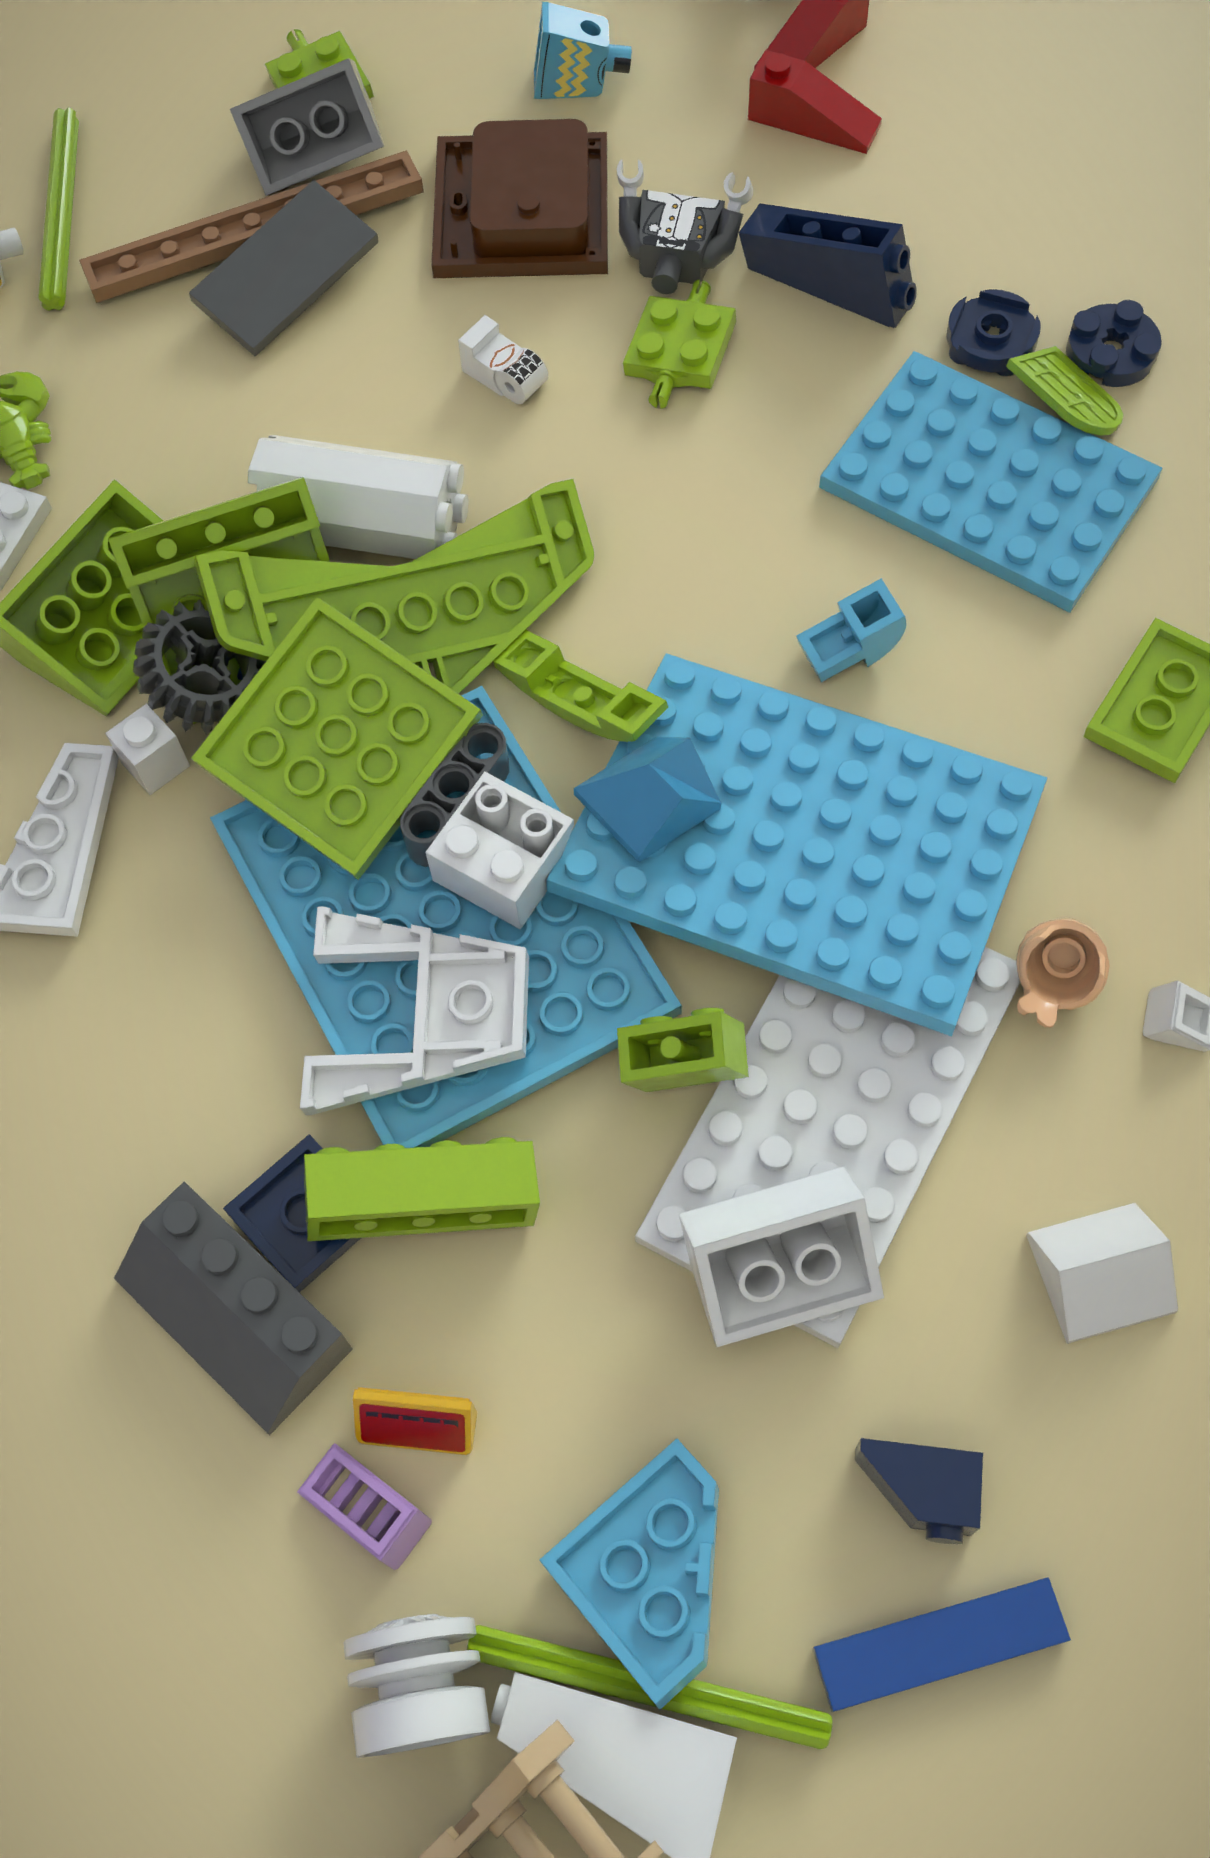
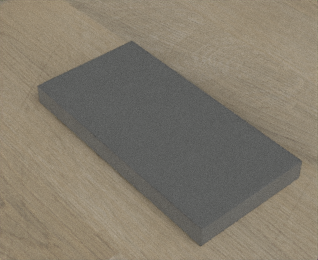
(284, 267)

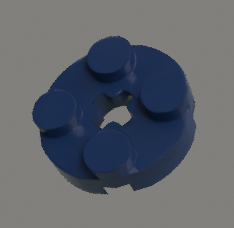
(1117, 323)
(985, 351)

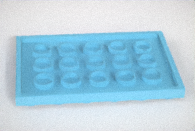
(991, 480)

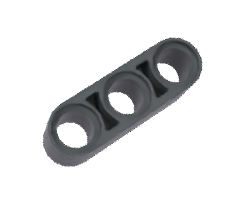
(457, 772)

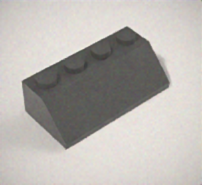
(229, 1308)

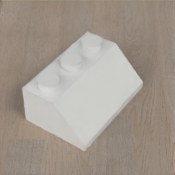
(782, 1255)

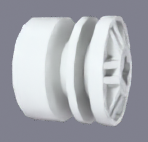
(415, 1685)

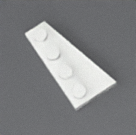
(57, 848)

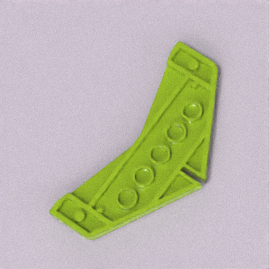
(442, 608)

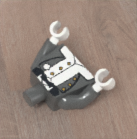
(677, 233)

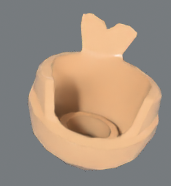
(1060, 968)

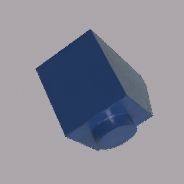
(927, 1486)

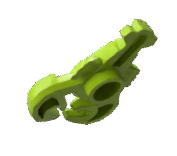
(23, 402)

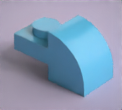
(862, 630)

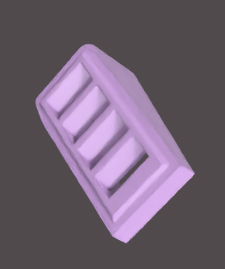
(393, 1530)

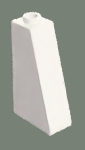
(631, 1763)

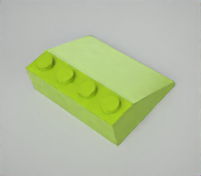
(73, 609)

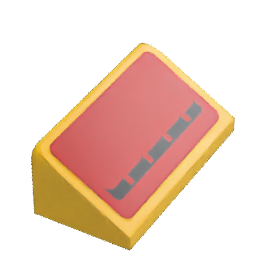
(414, 1421)

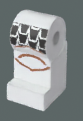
(500, 362)

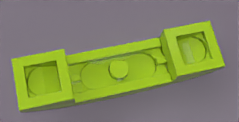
(575, 694)

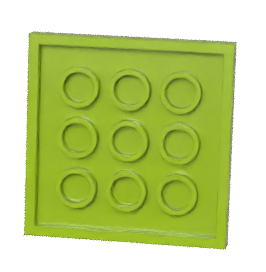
(336, 736)

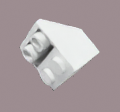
(499, 849)

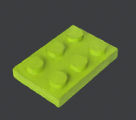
(1157, 702)

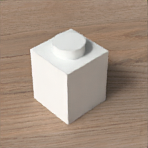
(148, 749)

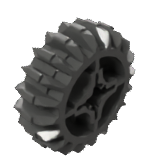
(194, 643)

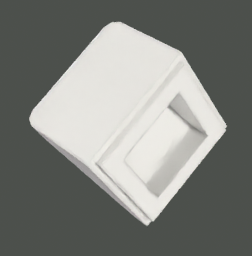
(1178, 1016)

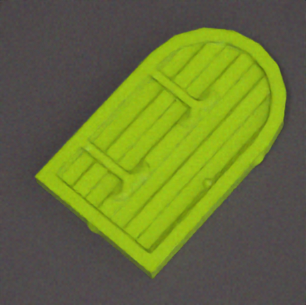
(1068, 390)

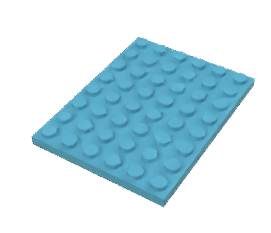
(833, 852)
(583, 963)

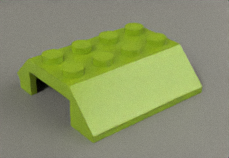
(160, 557)

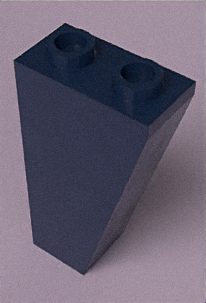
(834, 258)

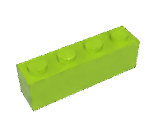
(420, 1189)

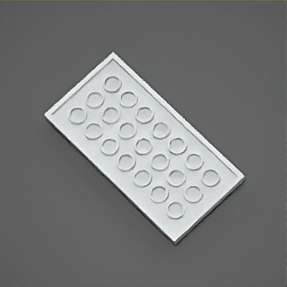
(828, 1093)

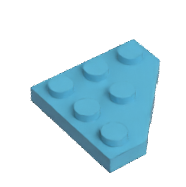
(647, 1571)

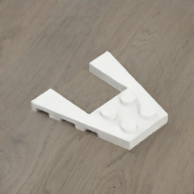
(465, 1009)

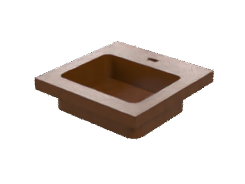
(521, 201)

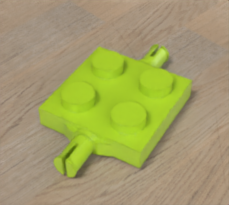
(310, 58)
(679, 343)

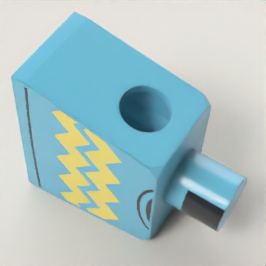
(574, 53)

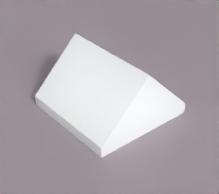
(1105, 1271)

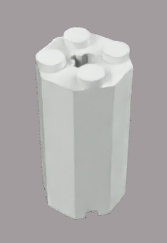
(369, 495)

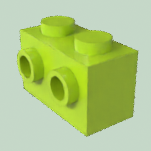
(682, 1051)

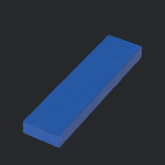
(940, 1644)

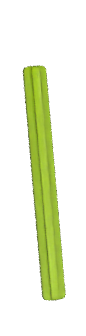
(58, 210)
(611, 1678)

